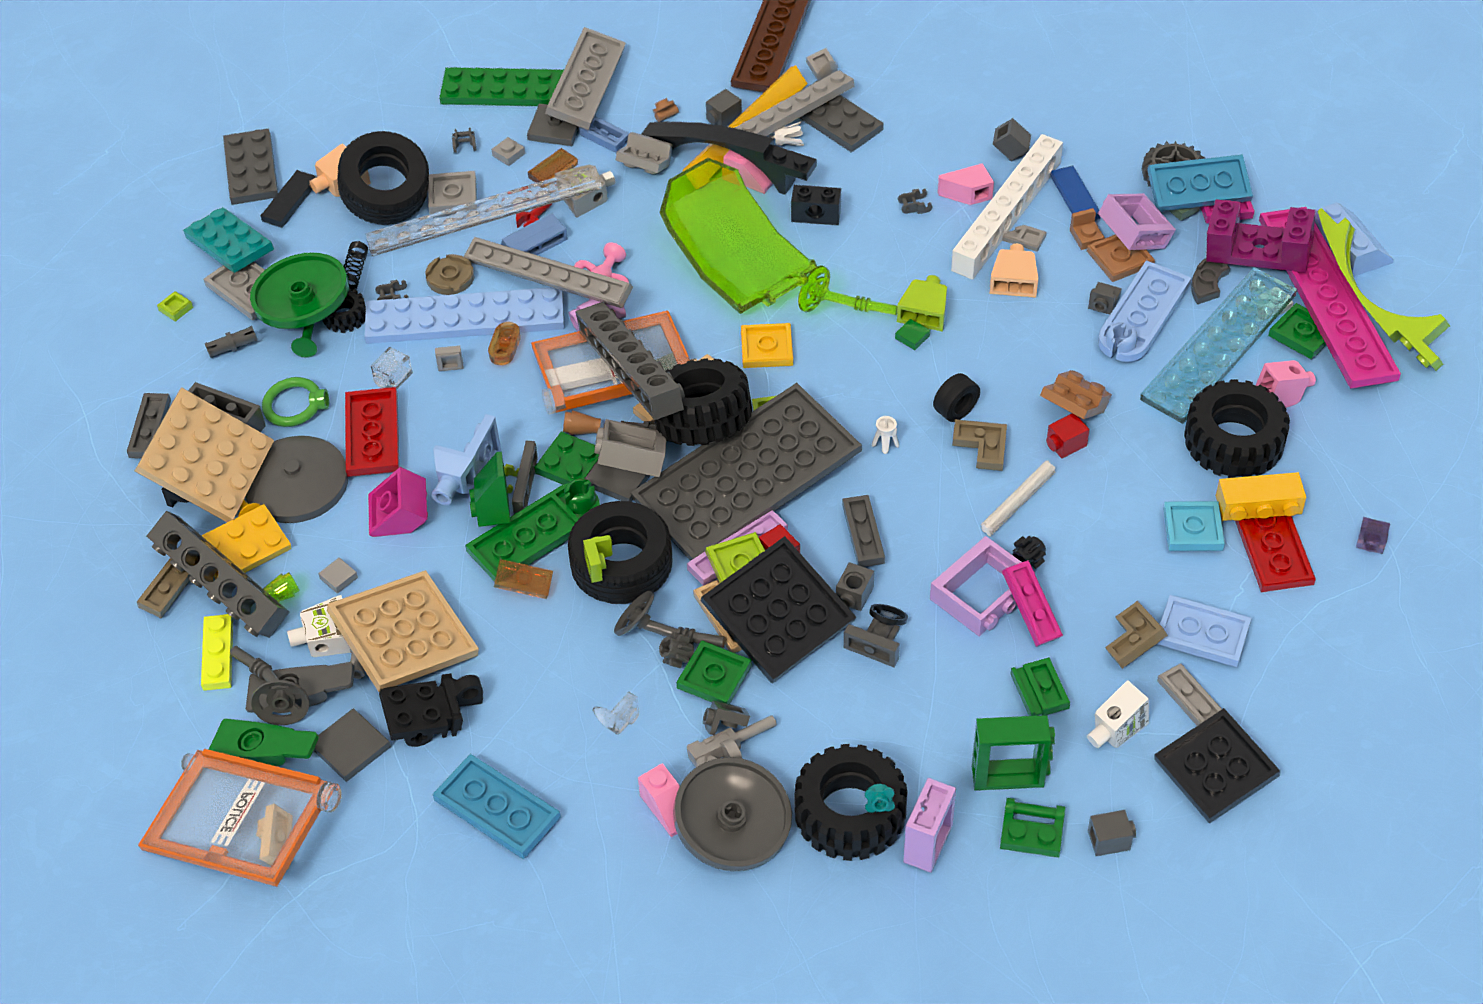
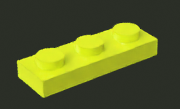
(216, 656)

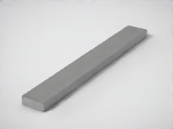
(548, 272)

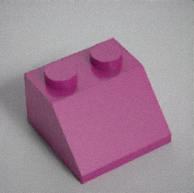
(398, 504)

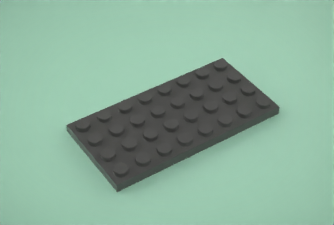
(745, 476)

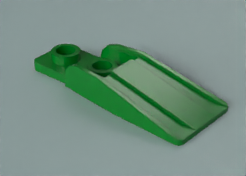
(262, 741)

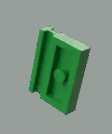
(1040, 688)

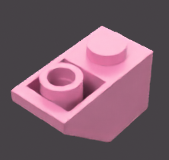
(967, 185)

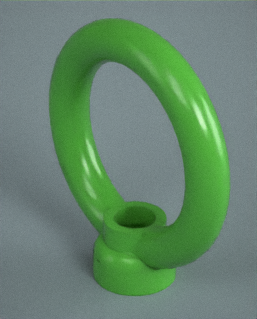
(317, 400)

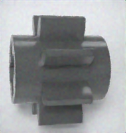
(676, 649)

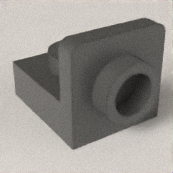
(1104, 298)
(728, 714)

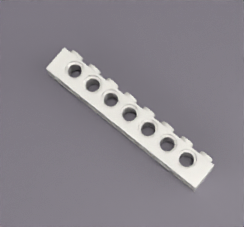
(1006, 207)

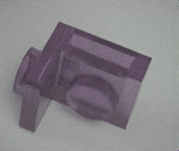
(1373, 535)

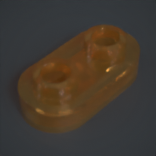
(501, 347)

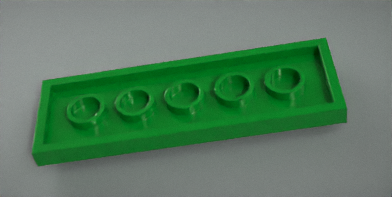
(498, 86)

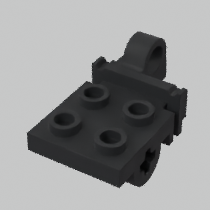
(424, 709)

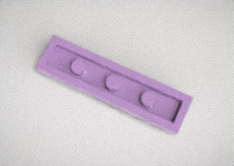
(701, 567)

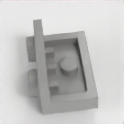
(645, 153)

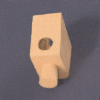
(328, 172)
(1014, 273)

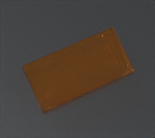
(557, 162)

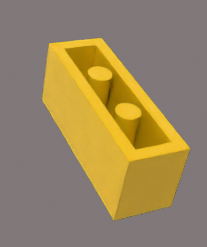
(1260, 496)

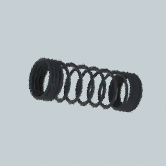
(356, 254)

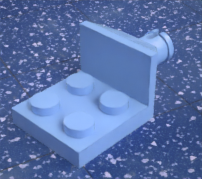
(457, 468)

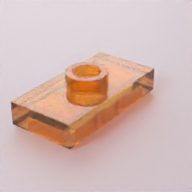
(523, 579)

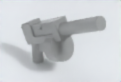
(726, 742)

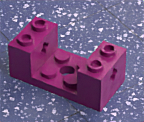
(1235, 242)

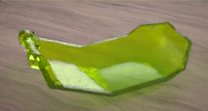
(730, 237)

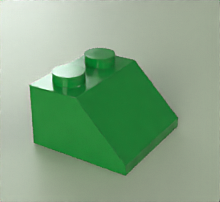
(490, 494)

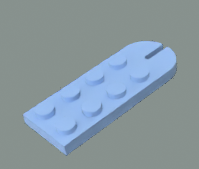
(1142, 312)

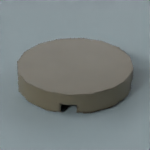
(449, 274)

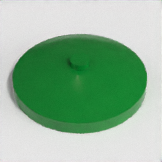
(299, 290)

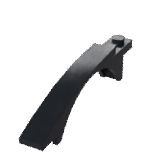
(775, 162)

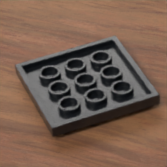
(778, 609)

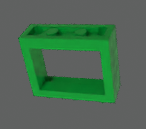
(1013, 772)

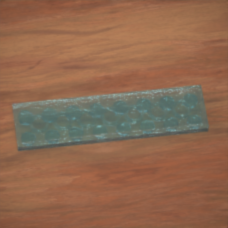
(1218, 343)

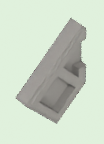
(1027, 236)

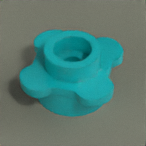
(879, 798)

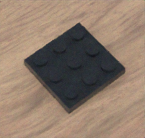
(1217, 765)

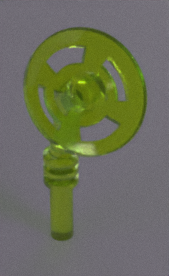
(821, 293)

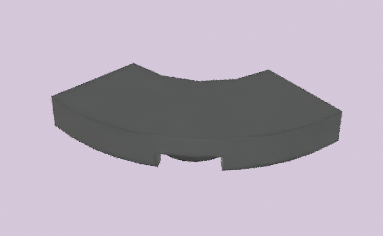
(1205, 280)

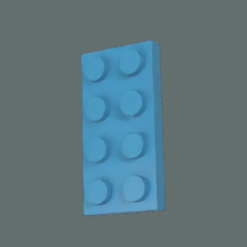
(1199, 182)
(496, 806)

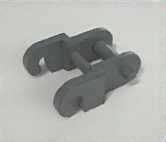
(455, 141)
(915, 206)
(391, 288)

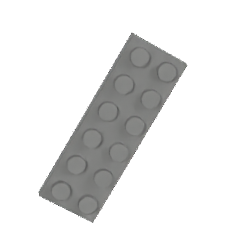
(585, 78)

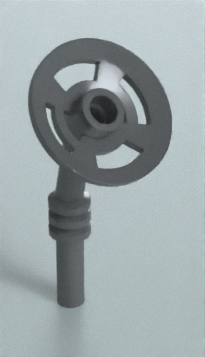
(638, 617)
(279, 692)

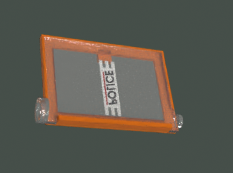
(580, 377)
(238, 815)

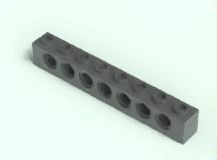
(630, 361)

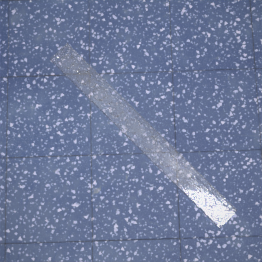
(483, 211)

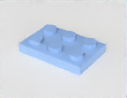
(1204, 630)

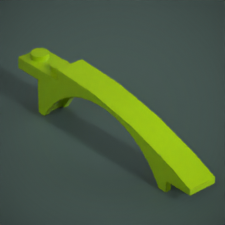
(1411, 331)

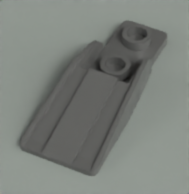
(314, 679)

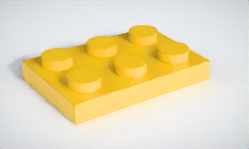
(249, 539)

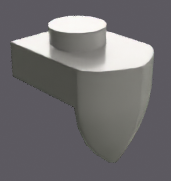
(821, 64)

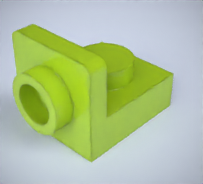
(595, 552)

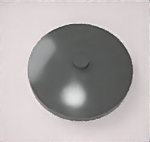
(299, 479)
(732, 814)

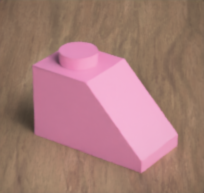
(751, 174)
(659, 793)

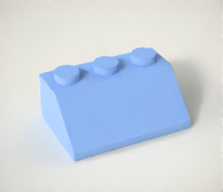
(1365, 249)

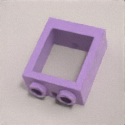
(1153, 228)
(929, 828)

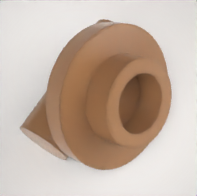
(665, 109)

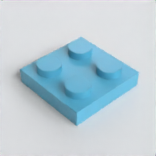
(1193, 526)

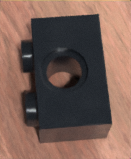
(816, 205)

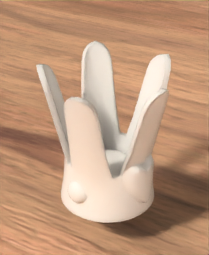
(785, 134)
(886, 428)

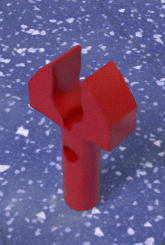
(530, 217)

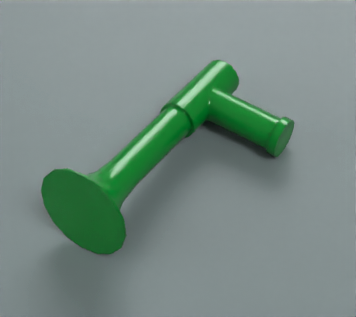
(305, 346)

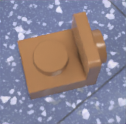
(1084, 228)

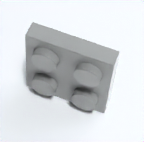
(451, 190)

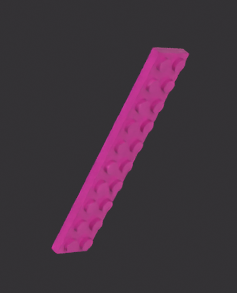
(1339, 314)

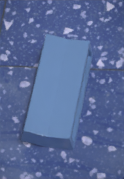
(537, 236)

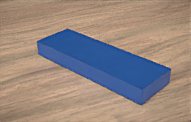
(1073, 190)

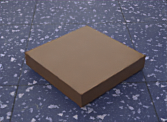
(1116, 258)

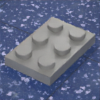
(236, 286)

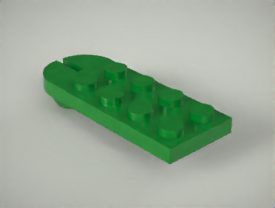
(534, 528)

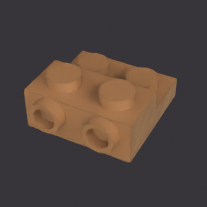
(1077, 395)

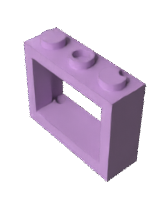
(944, 585)

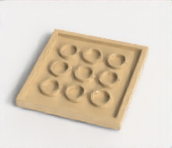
(204, 455)
(402, 630)

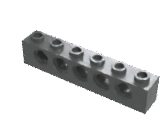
(268, 611)

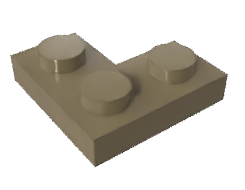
(986, 437)
(1140, 635)

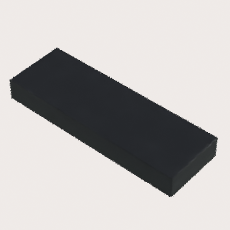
(288, 199)

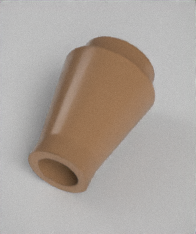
(579, 423)

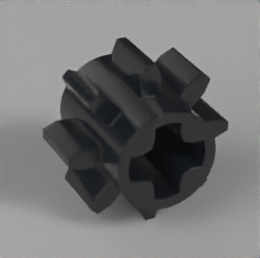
(1030, 549)

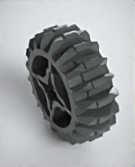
(1166, 154)

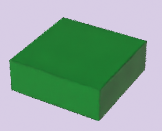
(912, 334)

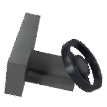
(879, 638)

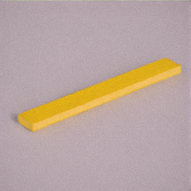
(783, 88)

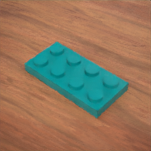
(228, 239)

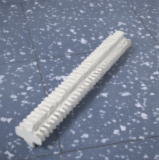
(1022, 493)

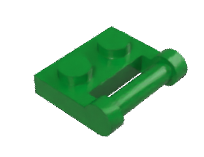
(1029, 835)

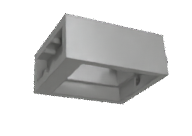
(630, 448)

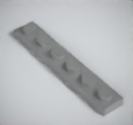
(799, 104)

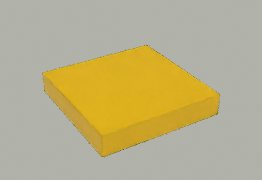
(766, 345)

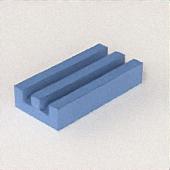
(602, 136)

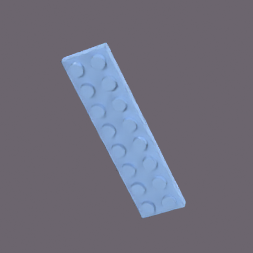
(462, 314)

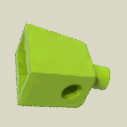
(924, 303)

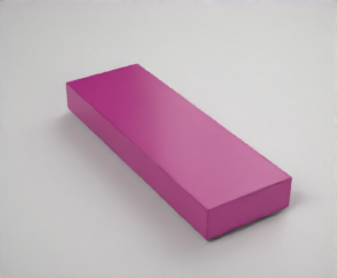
(1032, 603)

